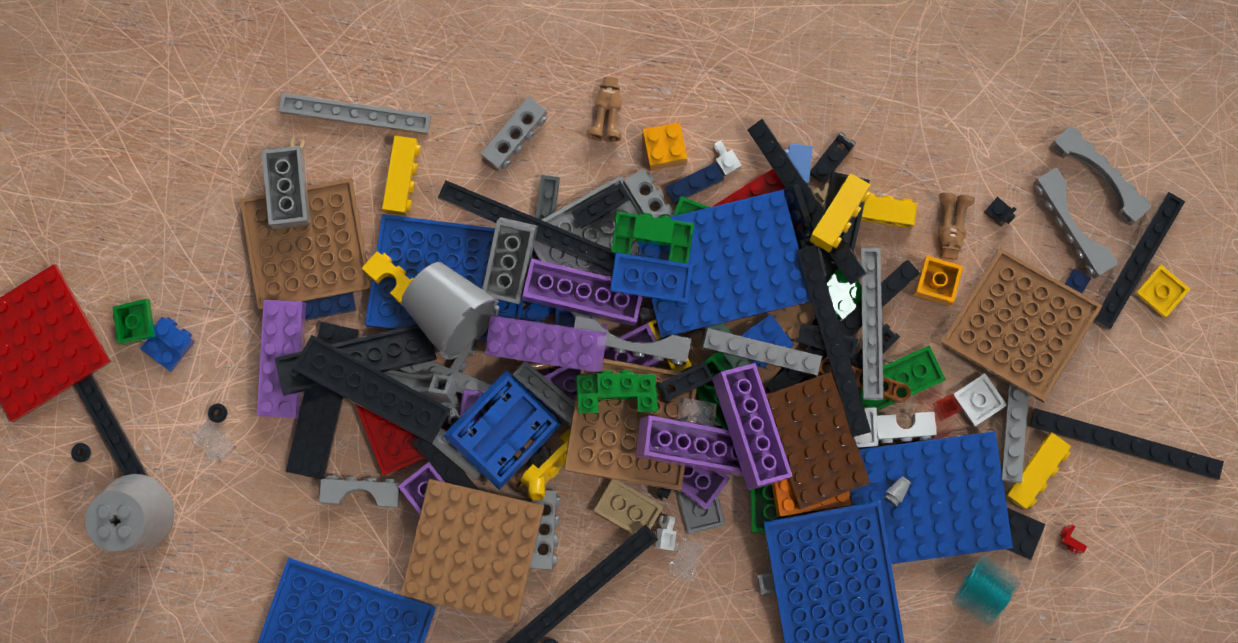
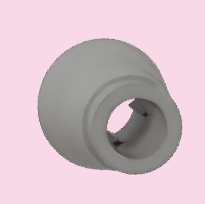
(897, 491)

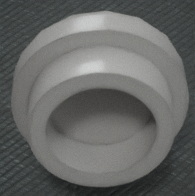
(647, 314)

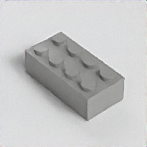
(286, 187)
(509, 260)

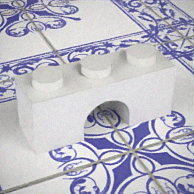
(922, 427)

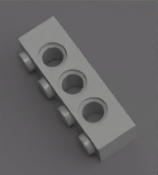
(528, 109)
(643, 180)
(547, 561)

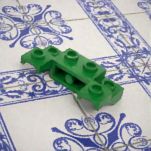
(653, 231)
(616, 387)

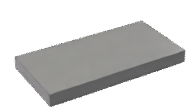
(698, 519)

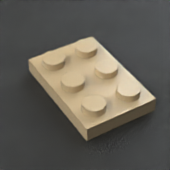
(627, 507)

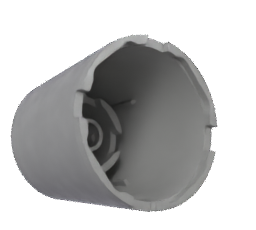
(449, 309)
(141, 506)

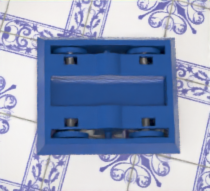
(502, 430)

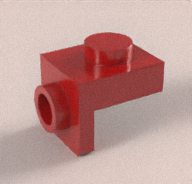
(1072, 544)

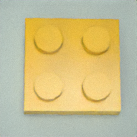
(1162, 291)

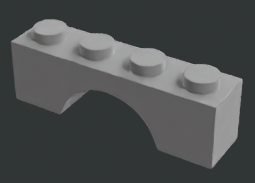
(335, 491)

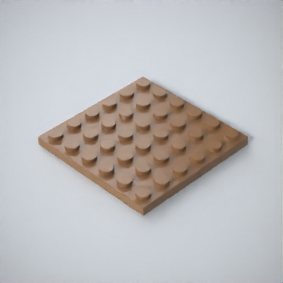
(308, 259)
(1022, 325)
(607, 441)
(472, 550)

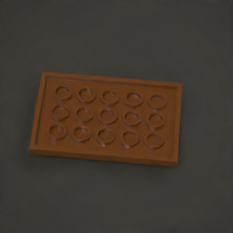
(817, 441)

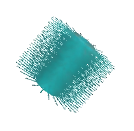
(987, 590)

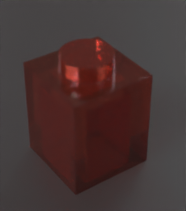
(947, 407)

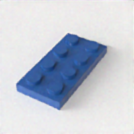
(651, 278)

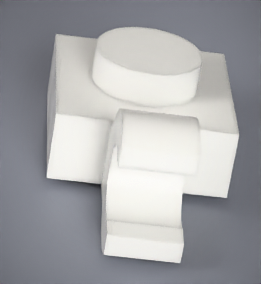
(727, 161)
(666, 535)

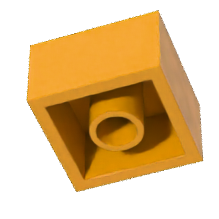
(664, 146)
(938, 281)

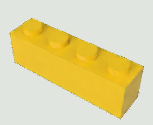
(400, 176)
(890, 211)
(840, 212)
(1038, 470)

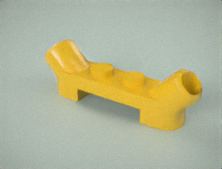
(536, 478)

